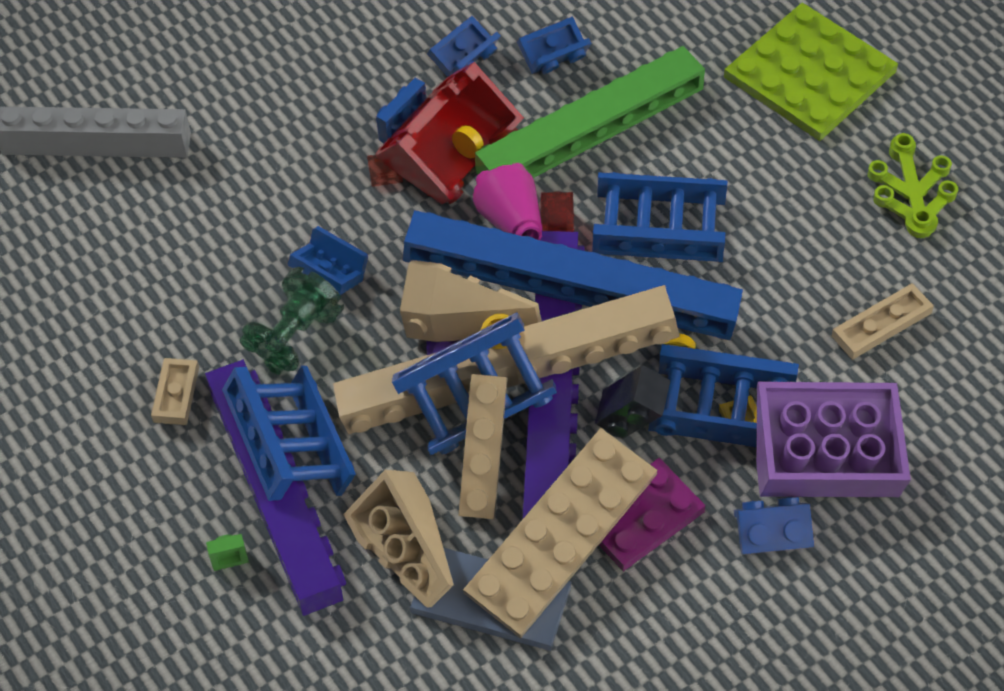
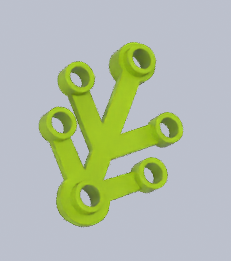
(902, 150)

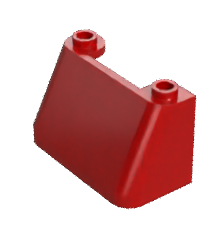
(423, 144)

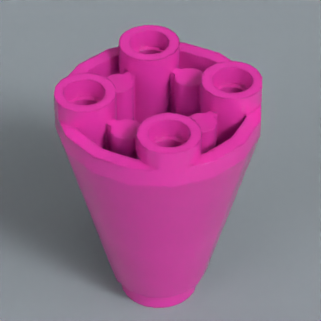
(509, 200)

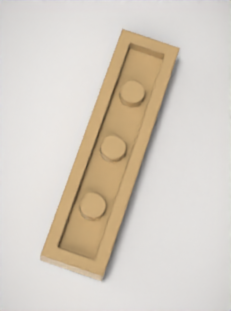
(482, 446)

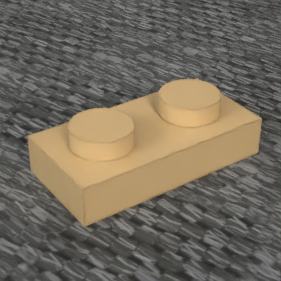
(175, 391)

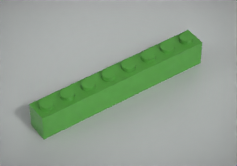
(597, 115)

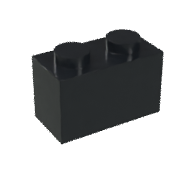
(632, 402)

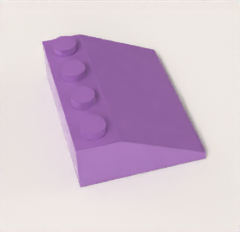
(830, 440)

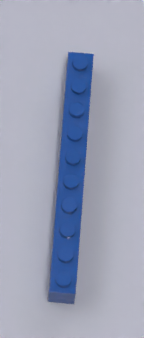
(566, 271)

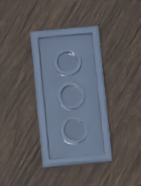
(460, 610)

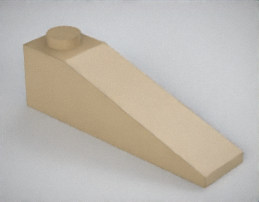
(451, 308)
(401, 529)

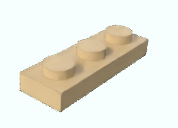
(882, 321)

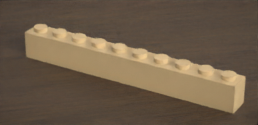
(550, 345)

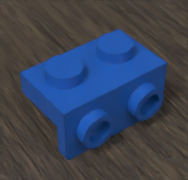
(553, 45)
(463, 47)
(400, 108)
(331, 259)
(774, 527)

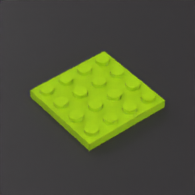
(810, 71)

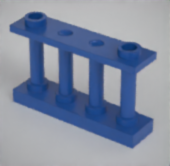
(660, 242)
(445, 365)
(713, 368)
(268, 450)

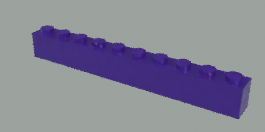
(551, 424)

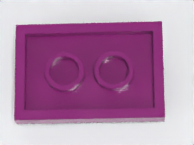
(653, 518)

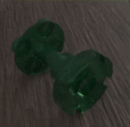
(308, 300)

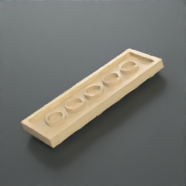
(560, 532)

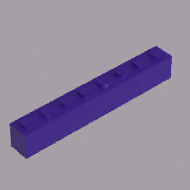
(287, 520)

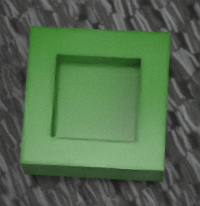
(227, 551)

